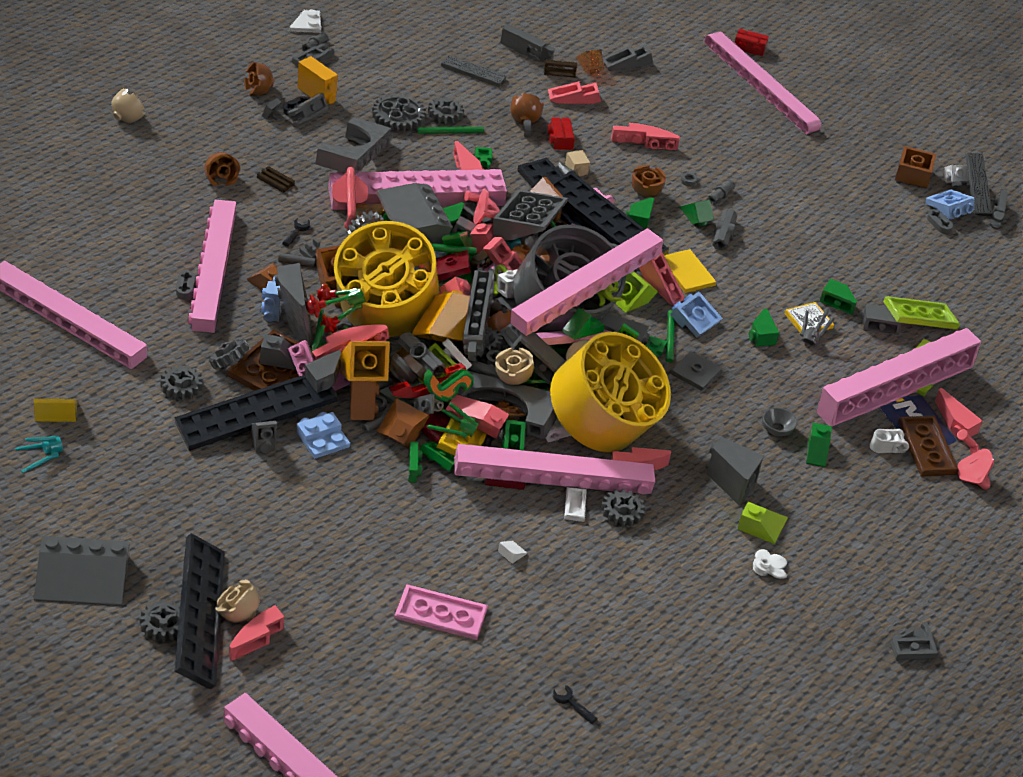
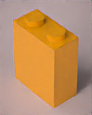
(316, 79)

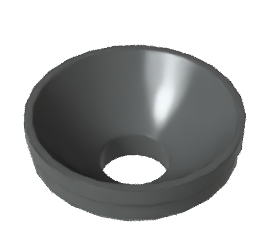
(401, 370)
(779, 417)

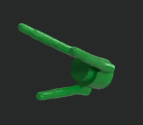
(318, 342)
(467, 424)

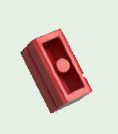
(751, 42)
(561, 133)

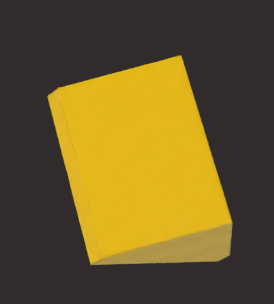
(55, 410)

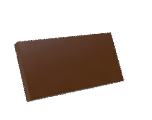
(928, 446)

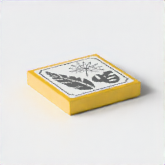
(797, 314)

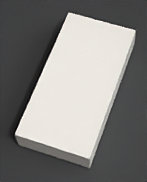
(575, 504)

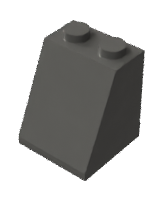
(734, 468)

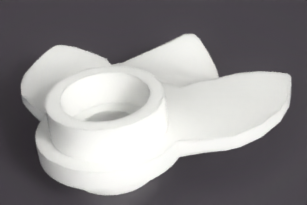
(769, 564)

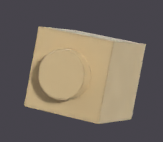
(578, 162)

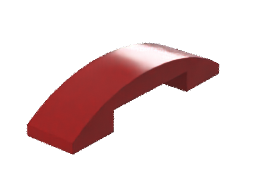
(406, 391)

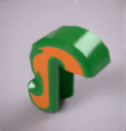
(449, 388)

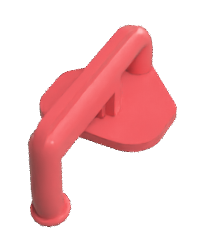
(350, 191)
(485, 206)
(977, 465)

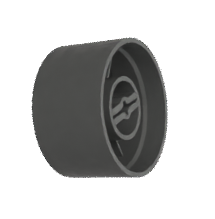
(569, 250)

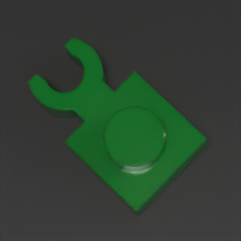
(484, 155)
(656, 345)

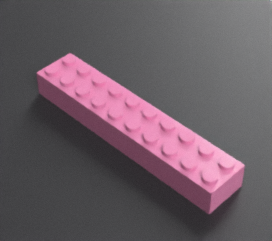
(447, 185)
(898, 377)

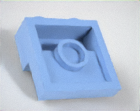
(951, 203)
(271, 306)
(695, 314)
(322, 434)

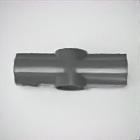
(725, 229)
(421, 353)

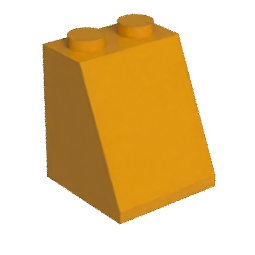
(444, 318)
(365, 361)

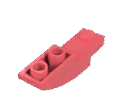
(648, 135)
(340, 339)

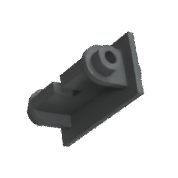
(426, 404)

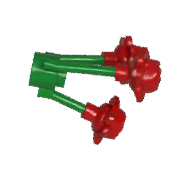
(325, 294)

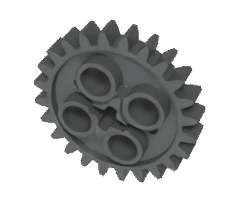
(399, 112)

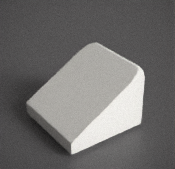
(511, 551)

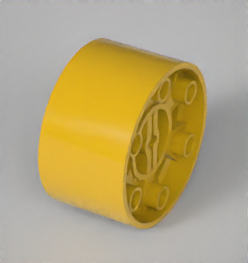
(384, 262)
(619, 381)

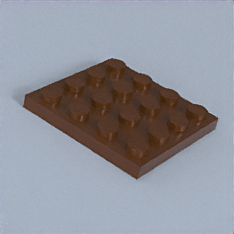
(256, 375)

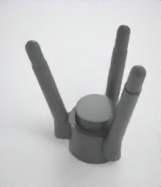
(812, 334)

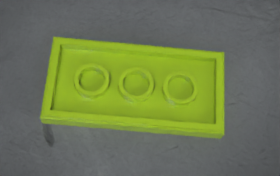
(921, 312)

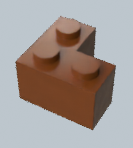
(363, 400)

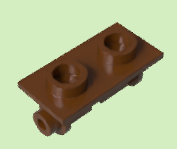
(513, 412)

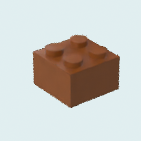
(915, 167)

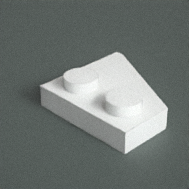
(307, 22)
(455, 354)

